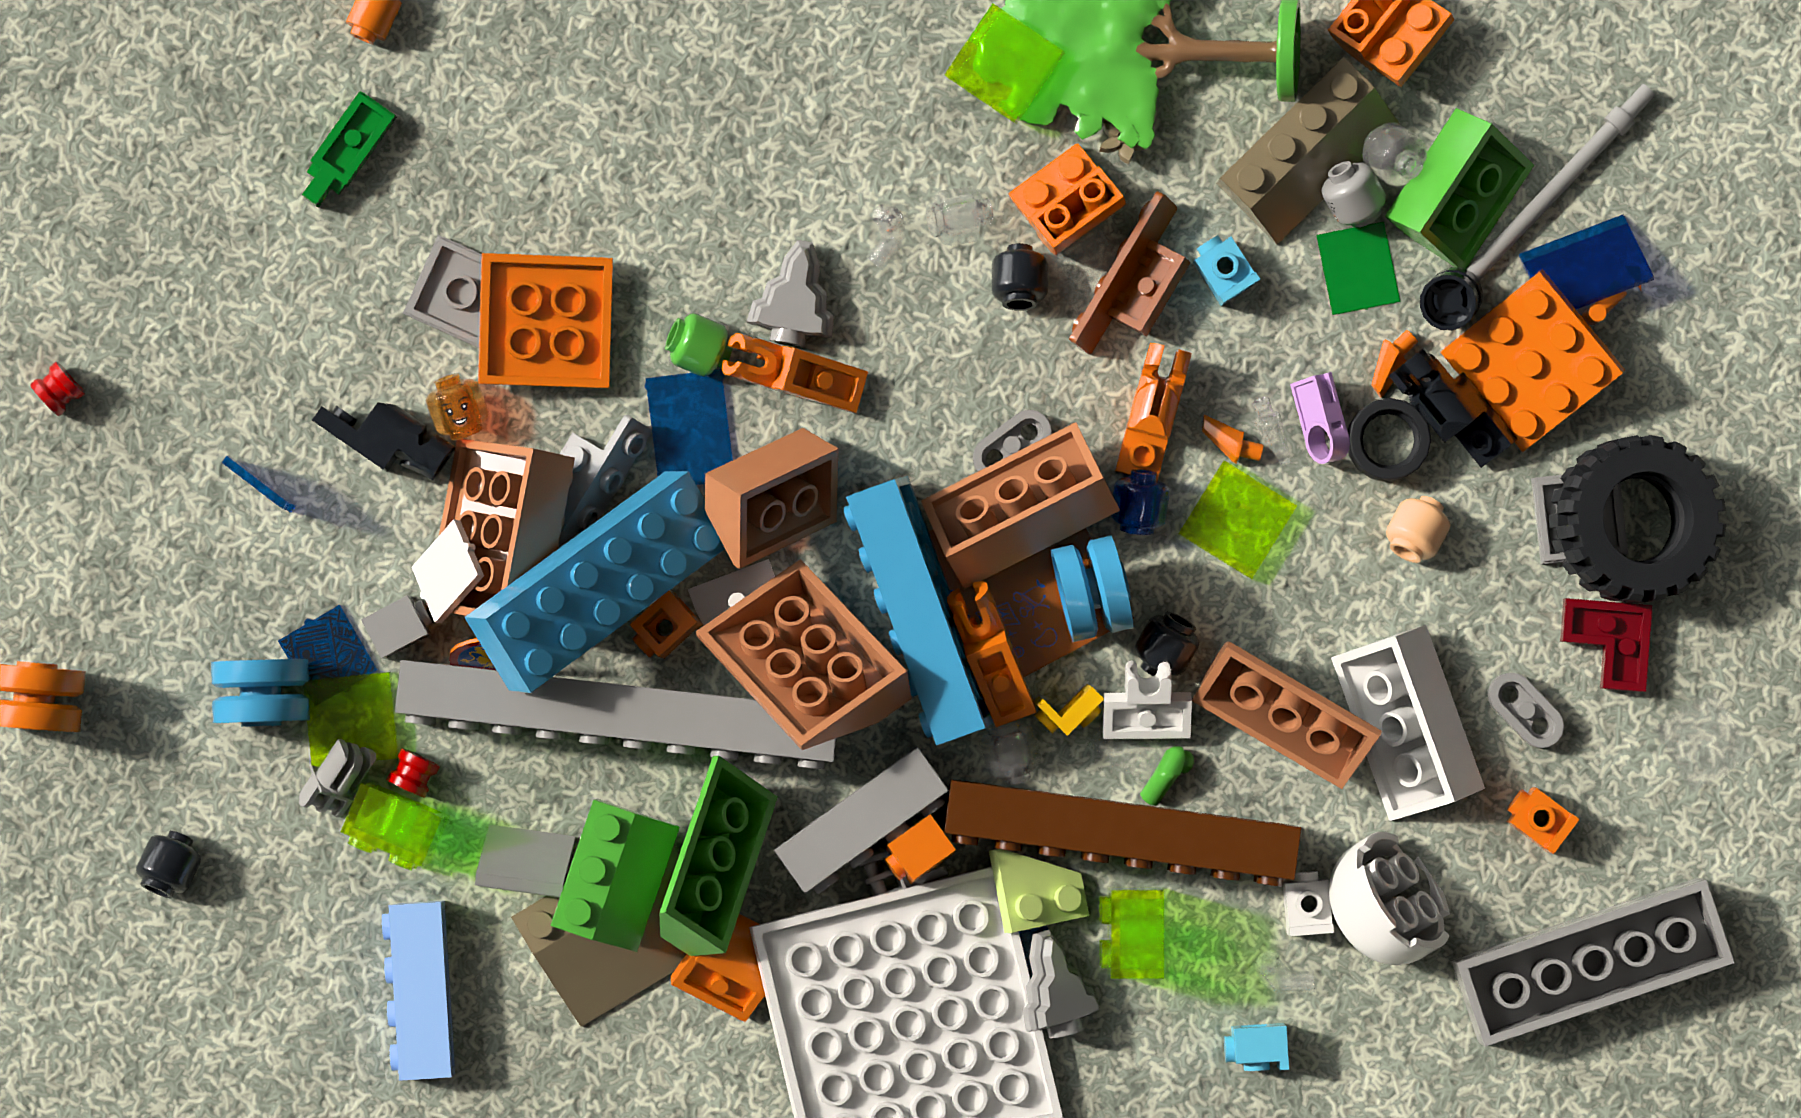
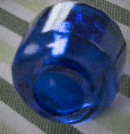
(1141, 502)

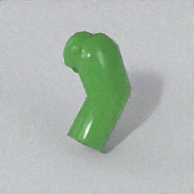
(1172, 764)

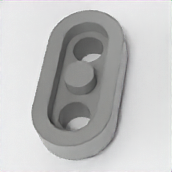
(1008, 437)
(1525, 709)

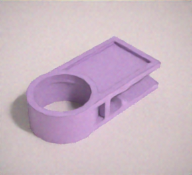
(1321, 412)

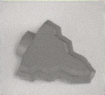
(794, 301)
(1055, 990)

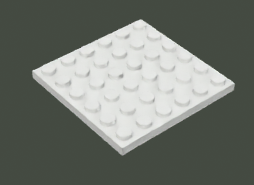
(905, 1007)

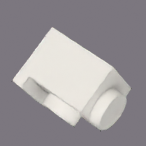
(1307, 923)

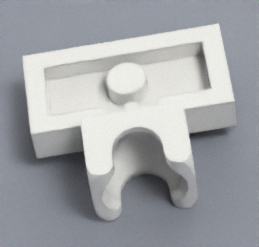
(1147, 708)

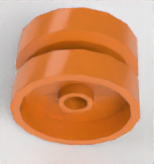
(35, 694)

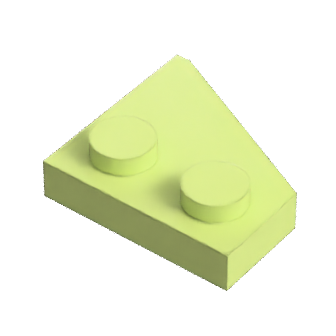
(1035, 891)

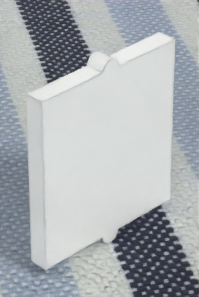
(447, 571)

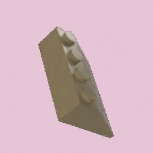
(592, 973)

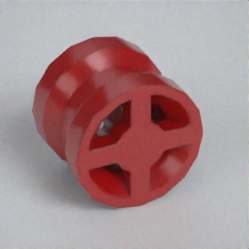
(57, 389)
(413, 772)

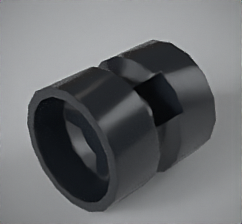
(1451, 298)

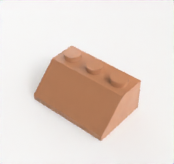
(773, 496)

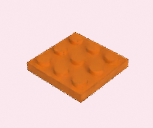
(545, 320)
(1534, 359)

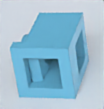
(1224, 285)
(1258, 1046)

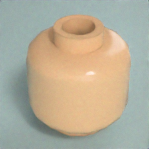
(1418, 529)

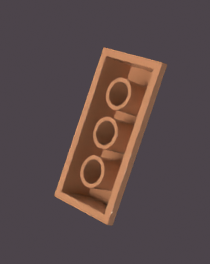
(1019, 505)
(1285, 715)

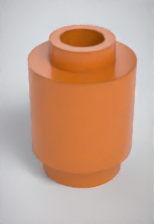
(372, 19)

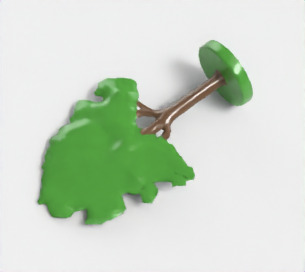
(1110, 67)

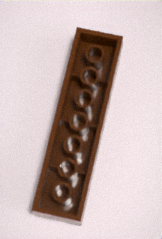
(1122, 830)

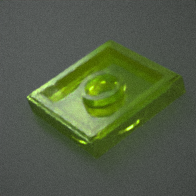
(1004, 63)
(1237, 519)
(352, 710)

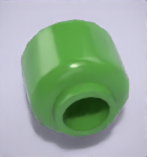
(698, 344)

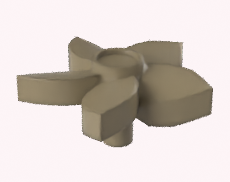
(1113, 144)

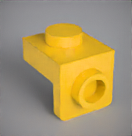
(1079, 710)

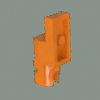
(798, 373)
(1152, 412)
(992, 657)

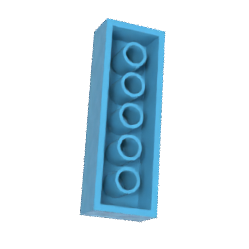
(596, 582)
(916, 599)

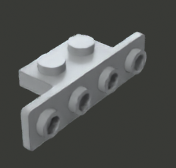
(599, 474)

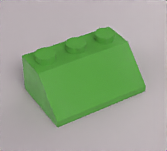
(1461, 189)
(615, 875)

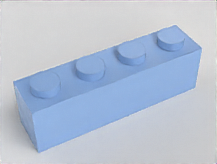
(420, 990)

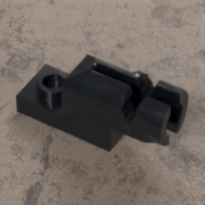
(1453, 407)
(389, 435)

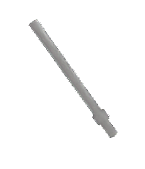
(1616, 124)

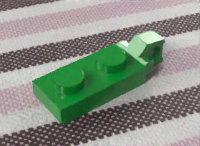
(347, 147)

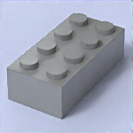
(861, 820)

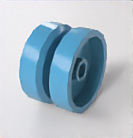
(1099, 587)
(260, 691)

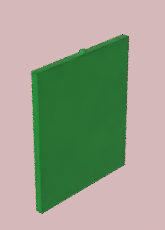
(1358, 268)

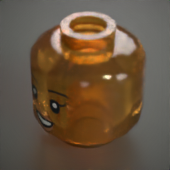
(457, 407)

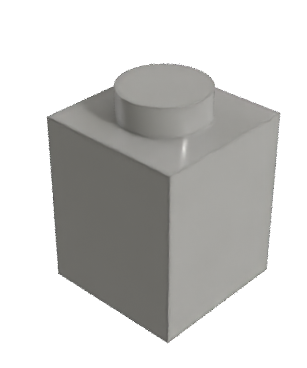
(398, 625)

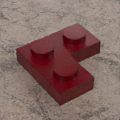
(1621, 630)

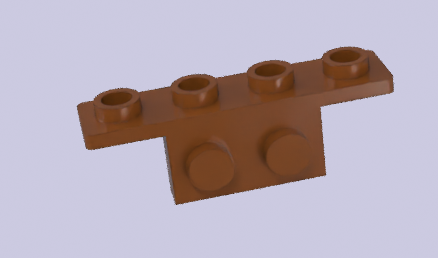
(1137, 281)

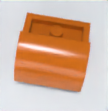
(1390, 34)
(1067, 199)
(726, 979)

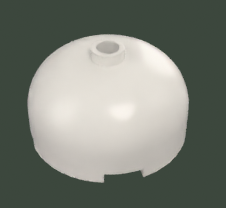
(1366, 906)

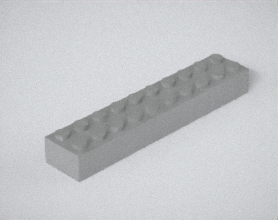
(599, 712)

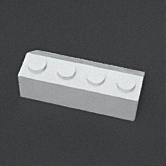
(1422, 747)

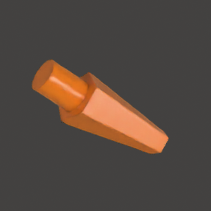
(1390, 359)
(1230, 440)

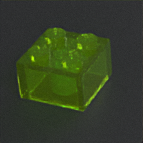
(394, 825)
(1133, 932)

